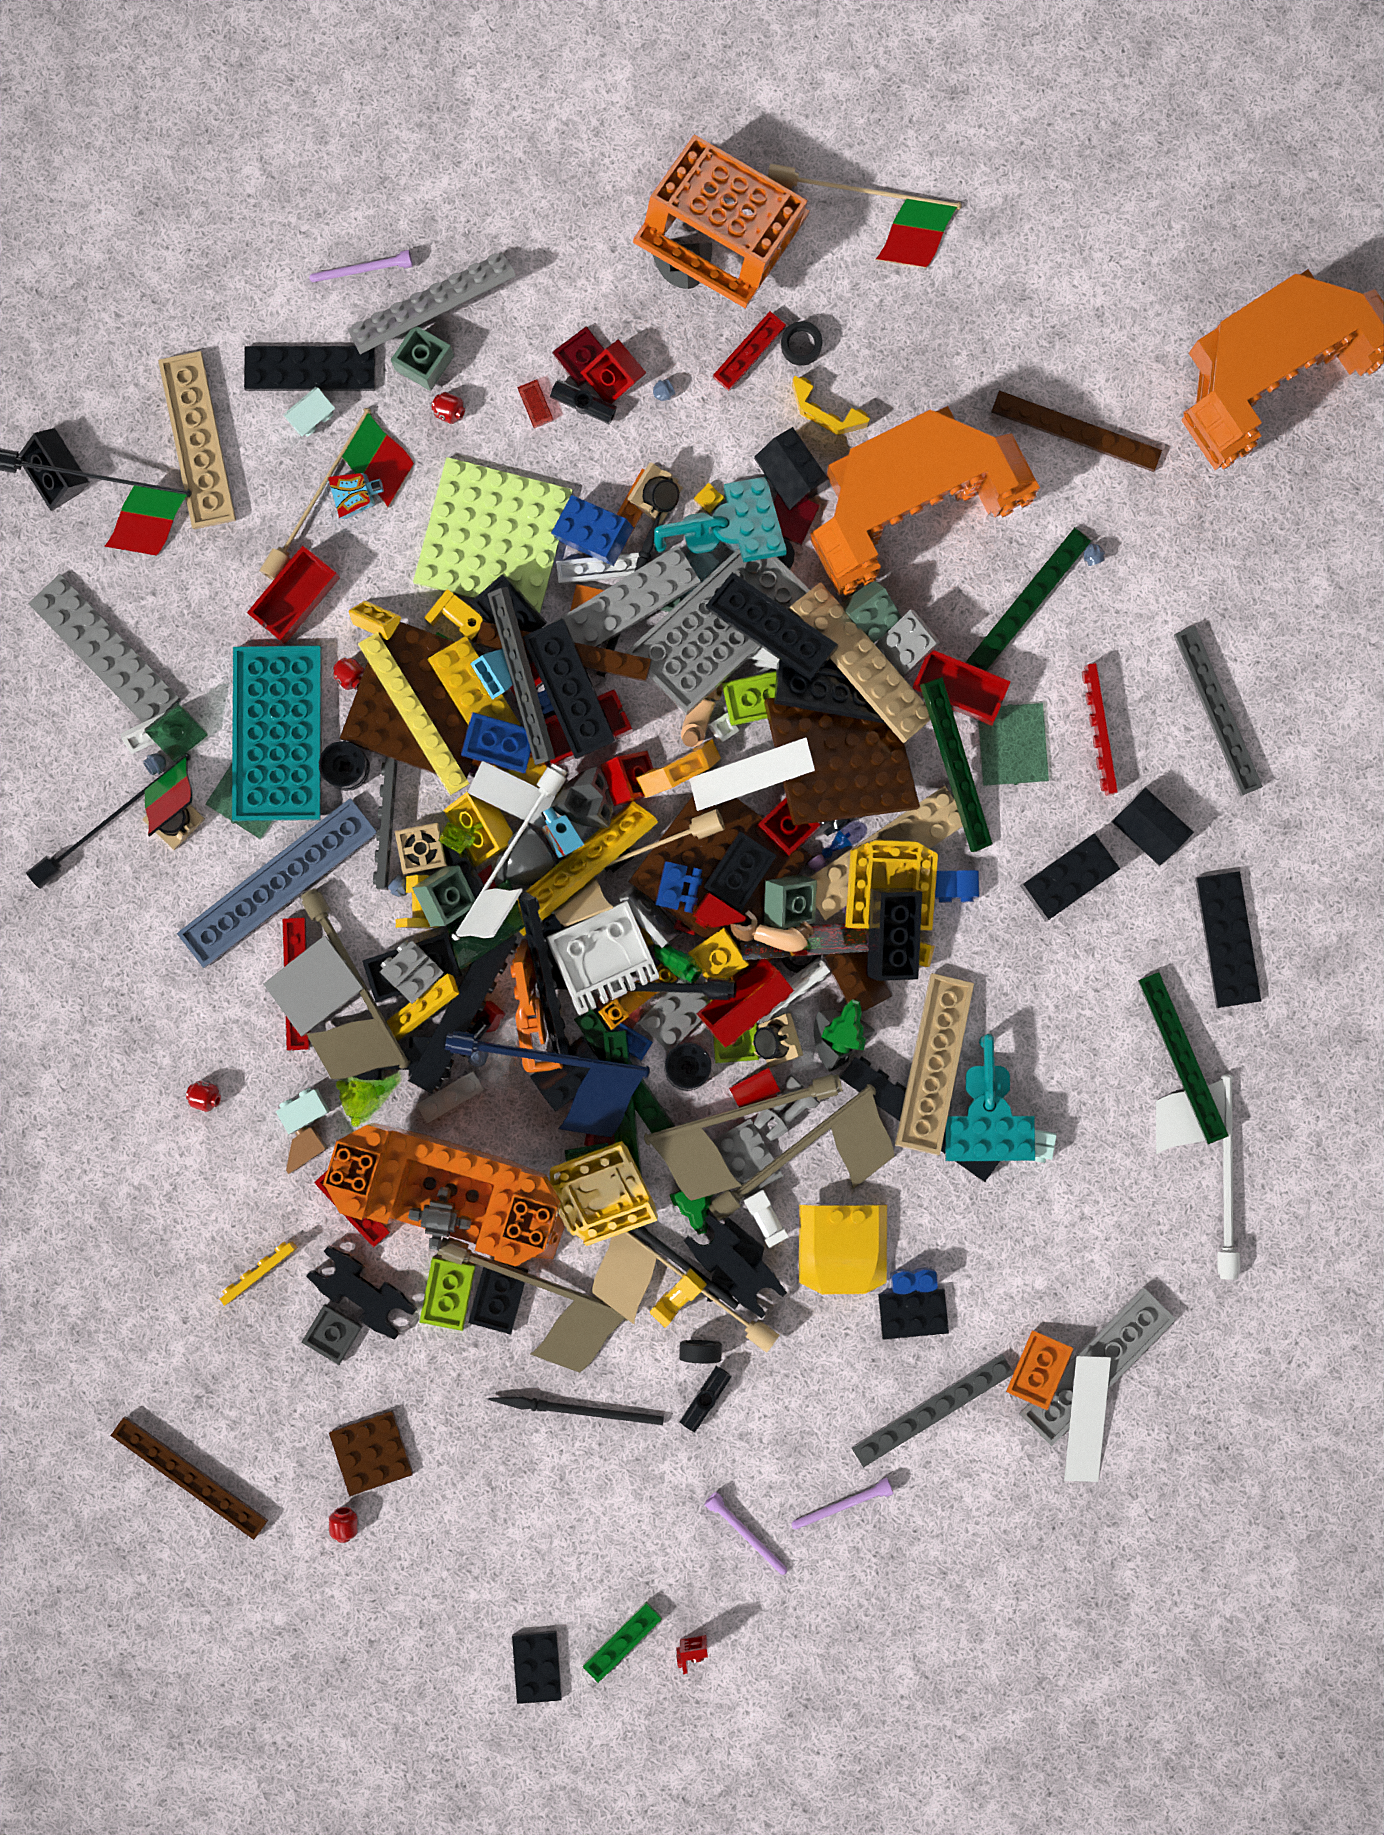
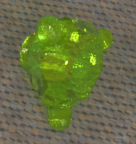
(358, 1099)

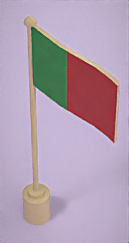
(915, 229)
(366, 452)

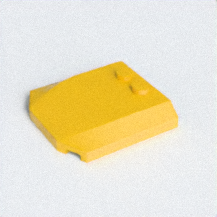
(890, 866)
(602, 1194)
(842, 1247)

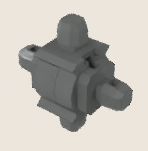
(440, 1218)

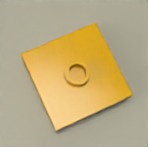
(719, 956)

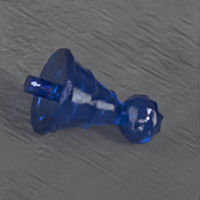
(839, 842)

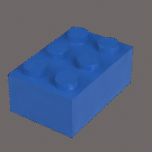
(592, 530)

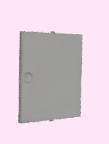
(313, 986)

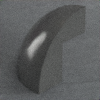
(677, 277)
(585, 800)
(527, 860)
(831, 1058)

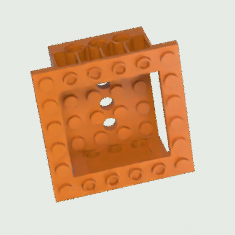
(757, 237)

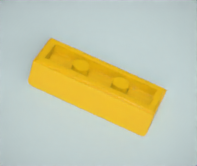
(374, 619)

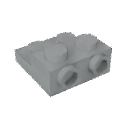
(411, 971)

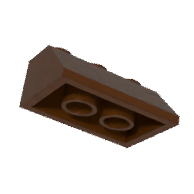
(852, 980)

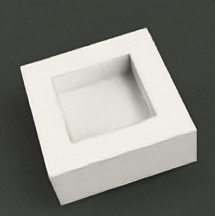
(722, 728)

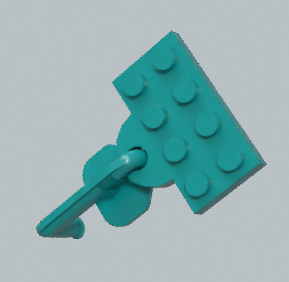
(744, 520)
(984, 1133)

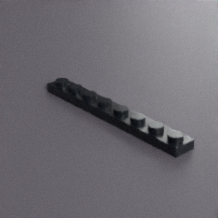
(542, 968)

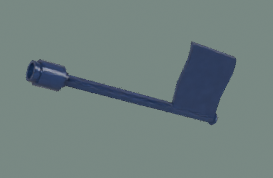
(599, 1098)

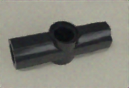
(571, 395)
(471, 876)
(713, 1386)

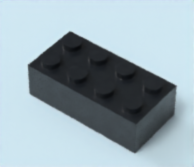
(1070, 877)
(894, 934)
(437, 948)

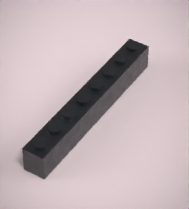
(460, 1014)
(891, 1100)

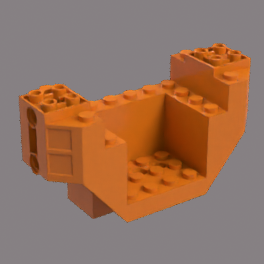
(1270, 341)
(902, 474)
(384, 1171)

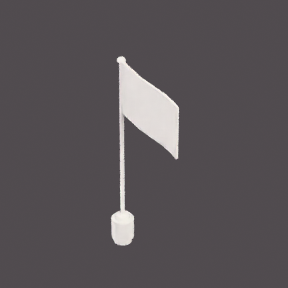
(495, 904)

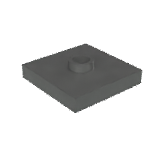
(332, 1334)

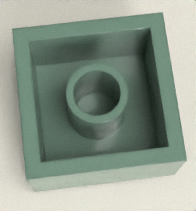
(422, 357)
(872, 610)
(444, 896)
(790, 901)

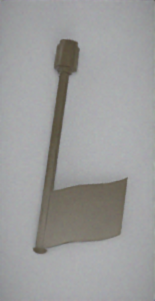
(358, 1044)
(857, 1136)
(695, 1157)
(577, 1331)

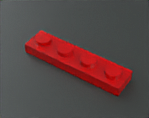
(749, 351)
(371, 1230)

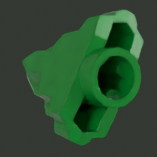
(678, 963)
(846, 1029)
(695, 1210)

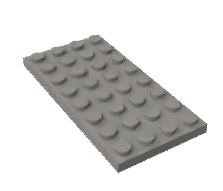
(698, 650)

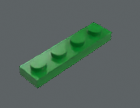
(622, 1642)

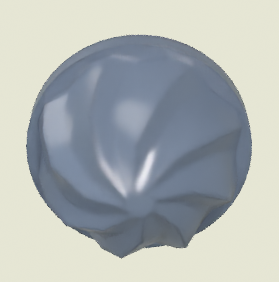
(663, 390)
(1094, 554)
(155, 763)
(398, 886)
(478, 1058)

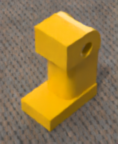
(458, 613)
(418, 917)
(672, 1301)

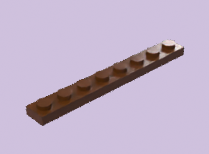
(1076, 431)
(592, 657)
(189, 1477)

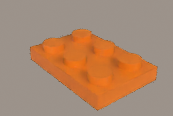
(1040, 1370)

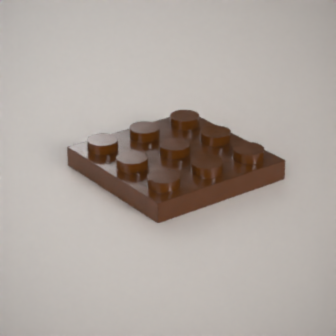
(371, 1453)

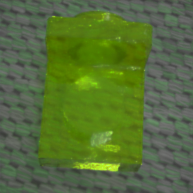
(457, 838)

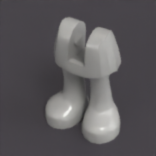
(783, 1121)

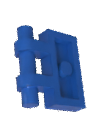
(672, 884)

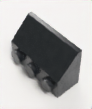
(50, 450)
(791, 469)
(1152, 826)
(561, 1085)

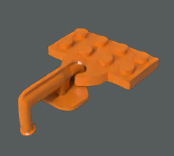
(529, 1005)

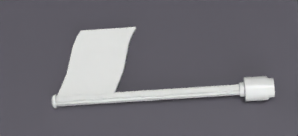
(1178, 1126)

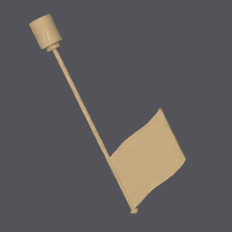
(590, 899)
(627, 1274)

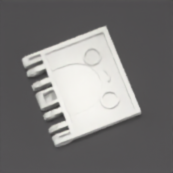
(600, 954)

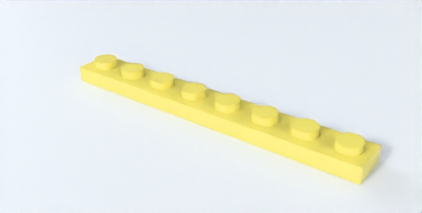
(413, 713)

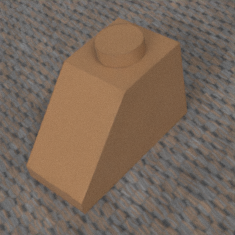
(304, 1148)

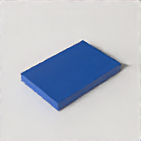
(497, 743)

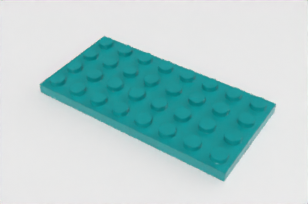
(276, 733)

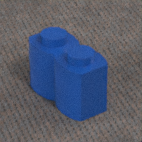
(957, 885)
(920, 1279)

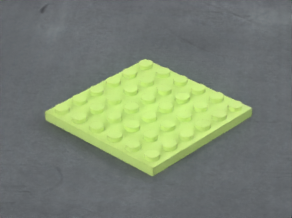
(488, 527)

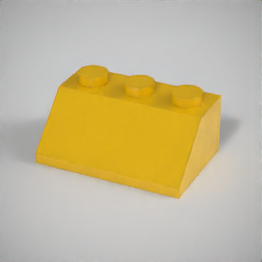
(491, 827)

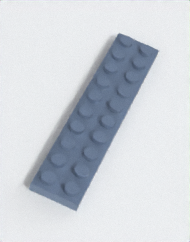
(277, 883)

